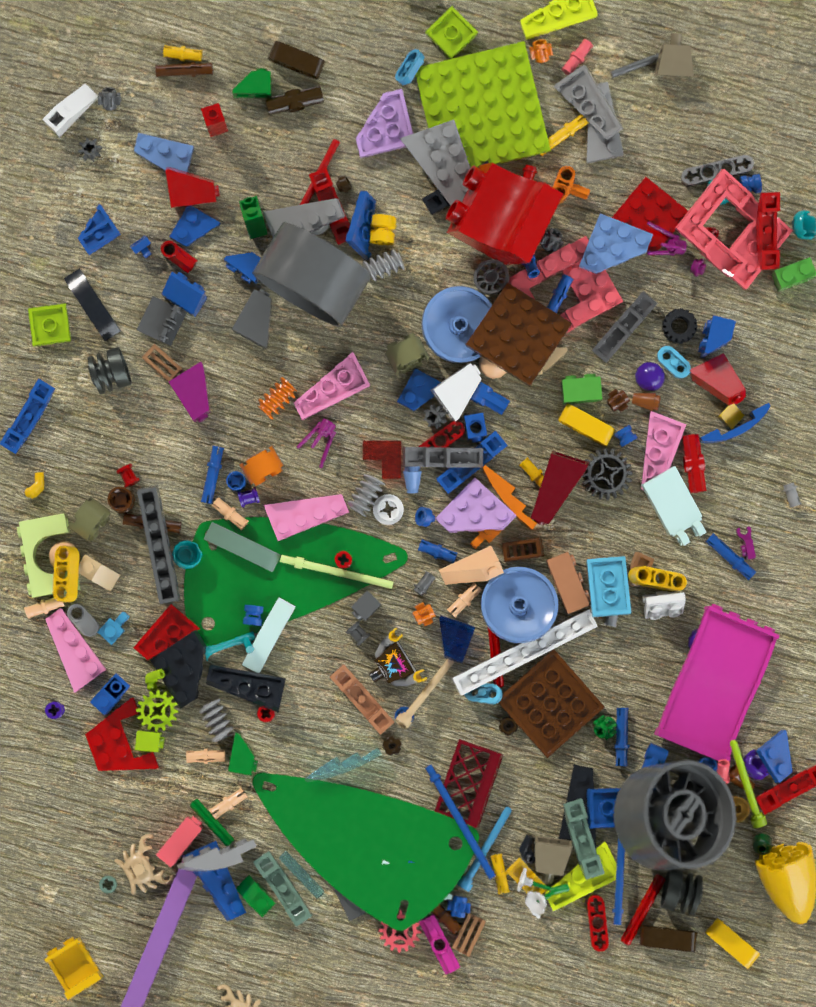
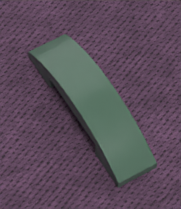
(242, 547)
(582, 839)
(283, 888)

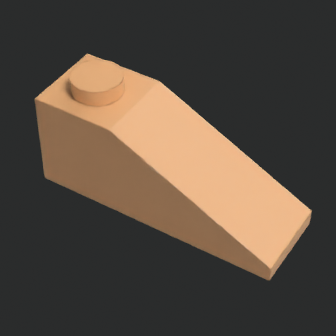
(474, 568)

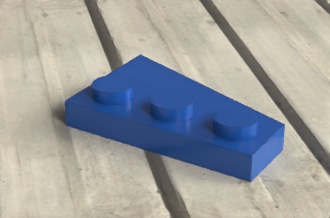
(359, 231)

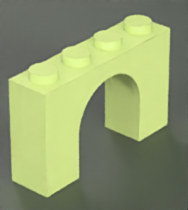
(32, 534)

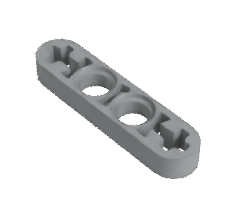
(716, 168)

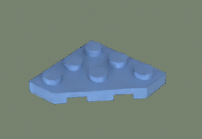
(613, 244)

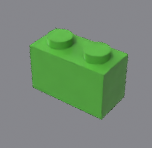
(794, 274)
(581, 389)

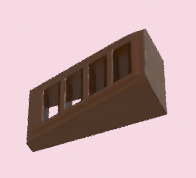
(506, 551)

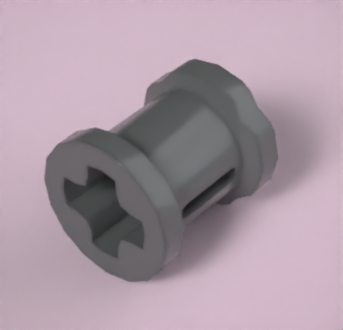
(358, 633)

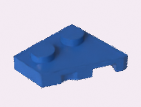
(192, 226)
(98, 231)
(417, 390)
(776, 756)

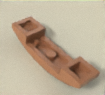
(362, 699)

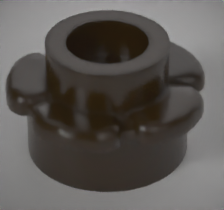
(343, 184)
(503, 726)
(392, 740)

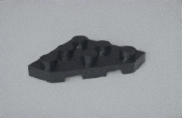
(182, 667)

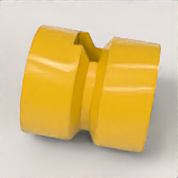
(383, 228)

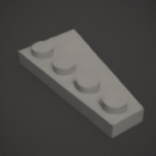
(589, 100)
(597, 145)
(306, 216)

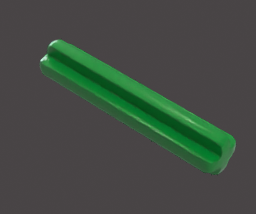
(211, 822)

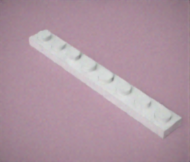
(524, 653)

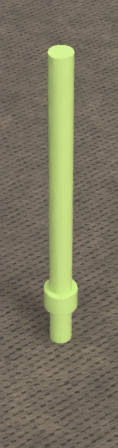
(300, 563)

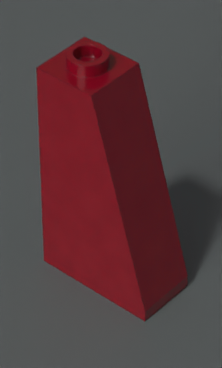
(558, 482)

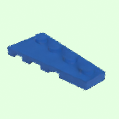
(220, 887)

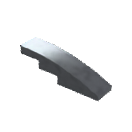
(624, 326)
(443, 457)

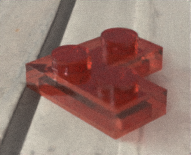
(388, 452)

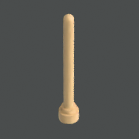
(405, 718)

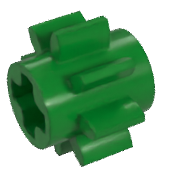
(604, 727)

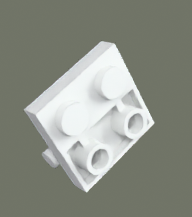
(663, 604)

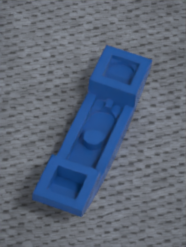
(28, 416)
(715, 436)
(457, 475)

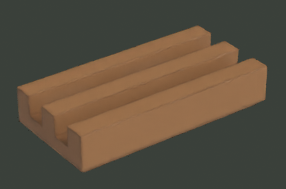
(150, 352)
(462, 949)

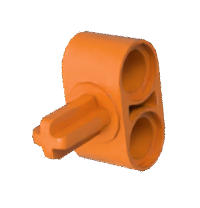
(569, 186)

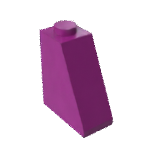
(193, 392)

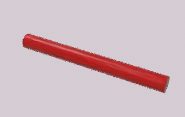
(324, 164)

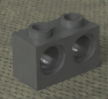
(365, 606)

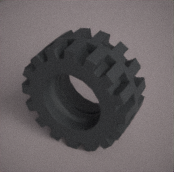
(682, 314)

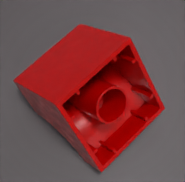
(503, 213)

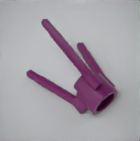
(674, 245)
(324, 429)

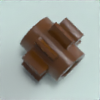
(618, 400)

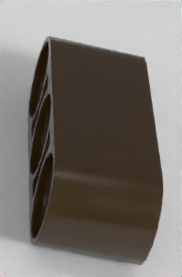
(296, 60)
(668, 938)

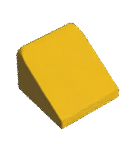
(731, 416)

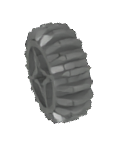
(609, 482)

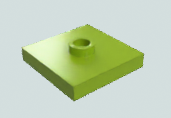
(451, 32)
(49, 325)

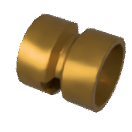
(741, 808)

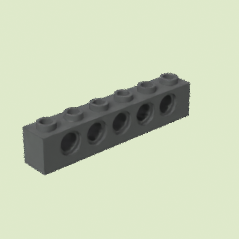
(158, 544)

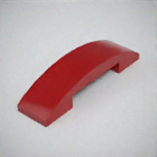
(325, 191)
(767, 230)
(787, 790)

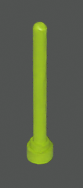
(757, 818)

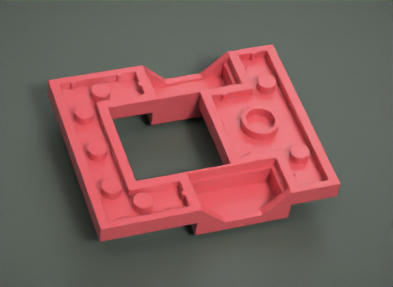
(741, 259)
(594, 291)

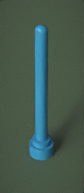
(466, 881)

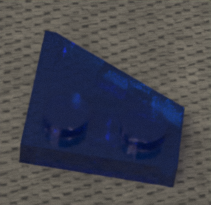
(455, 638)

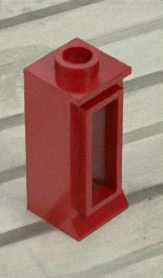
(214, 119)

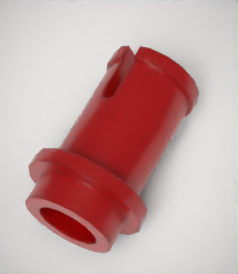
(529, 172)

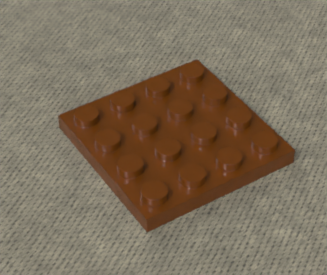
(518, 334)
(550, 703)

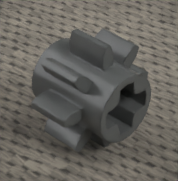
(109, 98)
(84, 150)
(552, 240)
(429, 417)

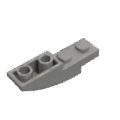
(216, 859)

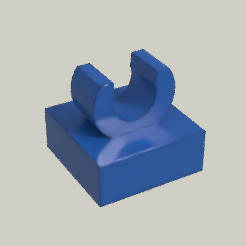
(141, 246)

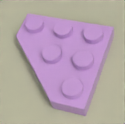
(385, 126)
(475, 510)

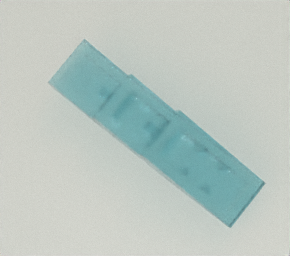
(336, 767)

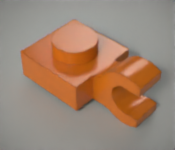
(487, 535)

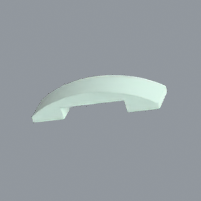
(268, 635)

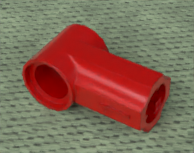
(179, 257)

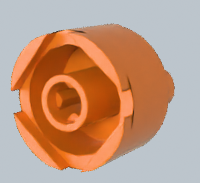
(262, 465)

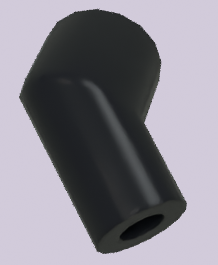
(526, 850)

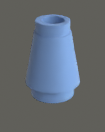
(412, 478)

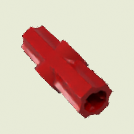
(694, 463)

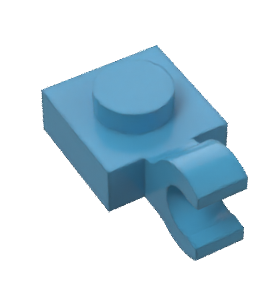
(112, 629)

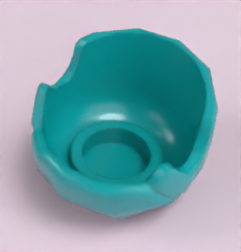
(804, 225)
(186, 554)

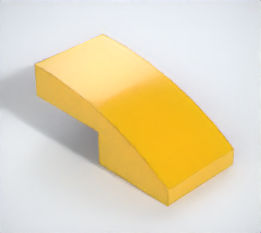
(515, 872)

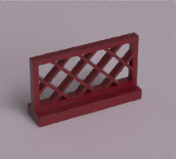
(486, 784)

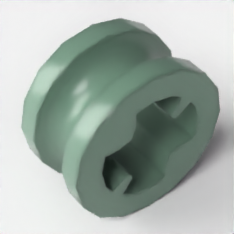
(110, 878)

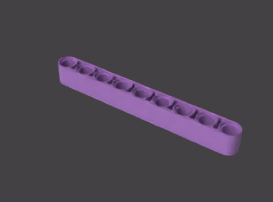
(159, 939)

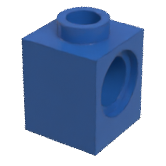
(475, 419)

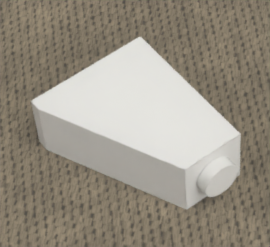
(457, 390)

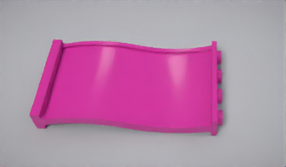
(717, 683)

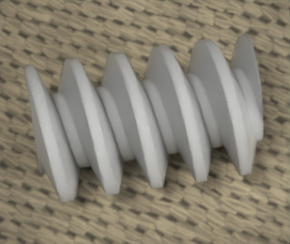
(383, 264)
(365, 494)
(216, 721)

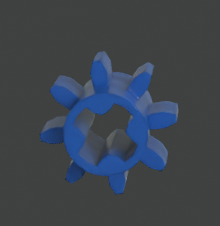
(459, 906)

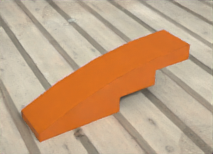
(504, 492)

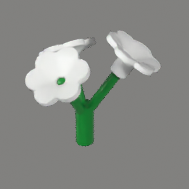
(536, 901)

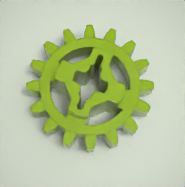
(148, 700)

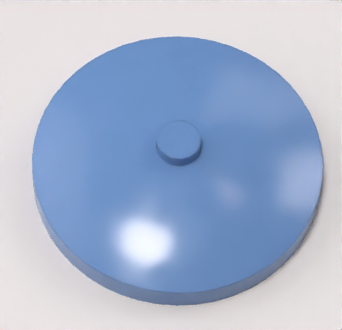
(451, 321)
(519, 605)

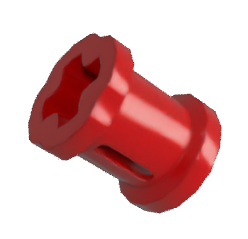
(129, 479)
(346, 564)
(260, 714)

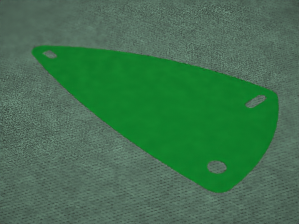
(227, 582)
(351, 832)

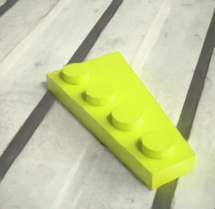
(557, 16)
(579, 885)

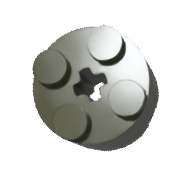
(406, 354)
(90, 519)

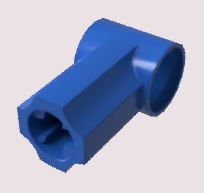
(487, 397)
(654, 755)

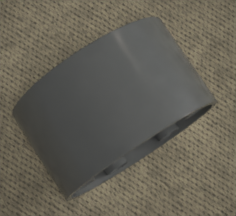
(312, 274)
(656, 816)

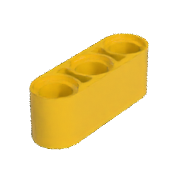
(586, 425)
(665, 578)
(68, 583)
(732, 943)

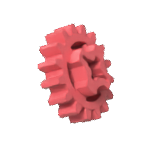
(393, 936)

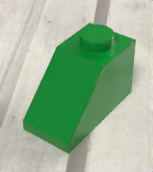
(255, 85)
(242, 757)
(256, 895)

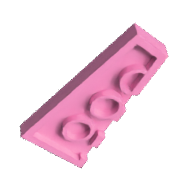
(337, 385)
(661, 445)
(300, 515)
(76, 654)

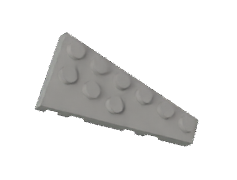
(441, 158)

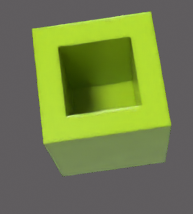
(149, 741)

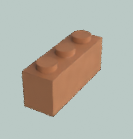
(568, 582)

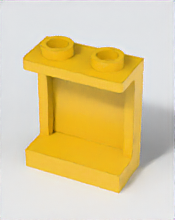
(73, 967)

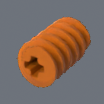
(276, 398)

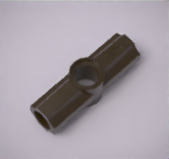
(294, 100)

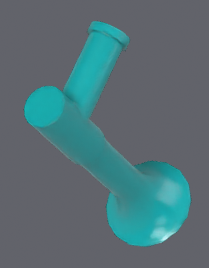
(243, 639)

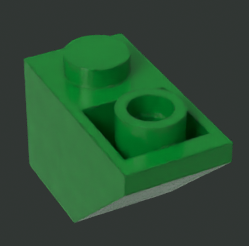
(253, 217)

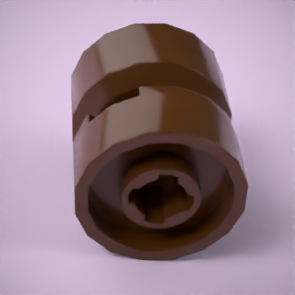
(121, 500)

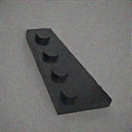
(251, 686)
(580, 781)

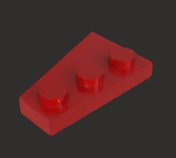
(165, 632)

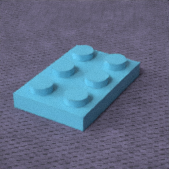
(608, 586)

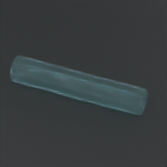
(301, 874)

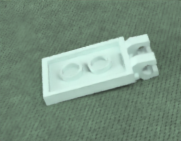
(674, 505)

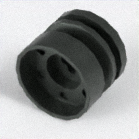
(109, 370)
(681, 891)

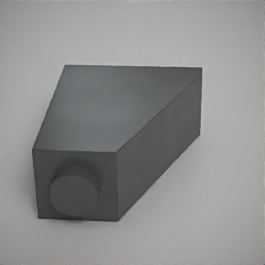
(255, 319)

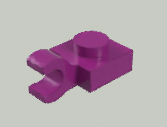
(747, 548)

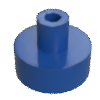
(424, 517)

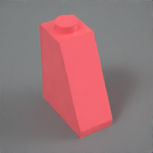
(180, 840)

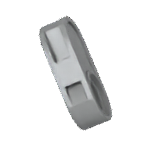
(86, 623)

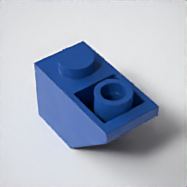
(243, 264)
(110, 694)

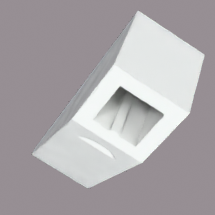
(70, 109)

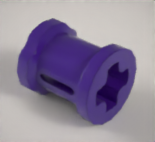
(248, 497)
(58, 714)

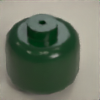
(762, 844)

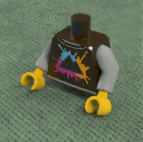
(394, 663)

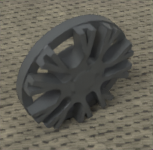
(491, 277)

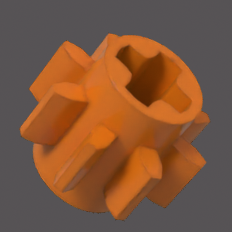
(541, 51)
(423, 614)

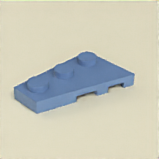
(164, 152)

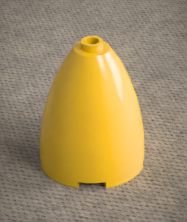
(790, 879)

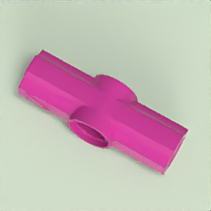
(445, 955)

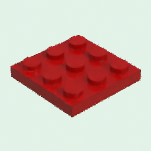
(651, 205)

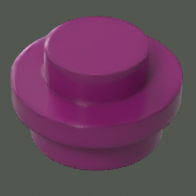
(698, 267)

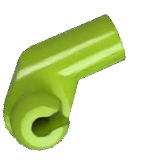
(152, 678)

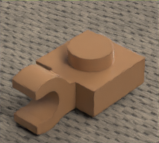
(640, 560)

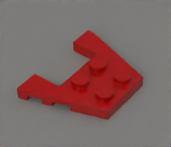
(111, 746)

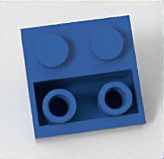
(184, 294)
(717, 333)

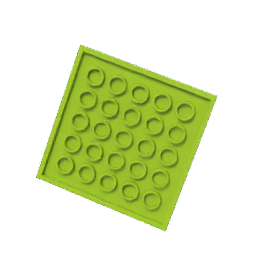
(490, 101)

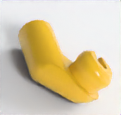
(37, 488)

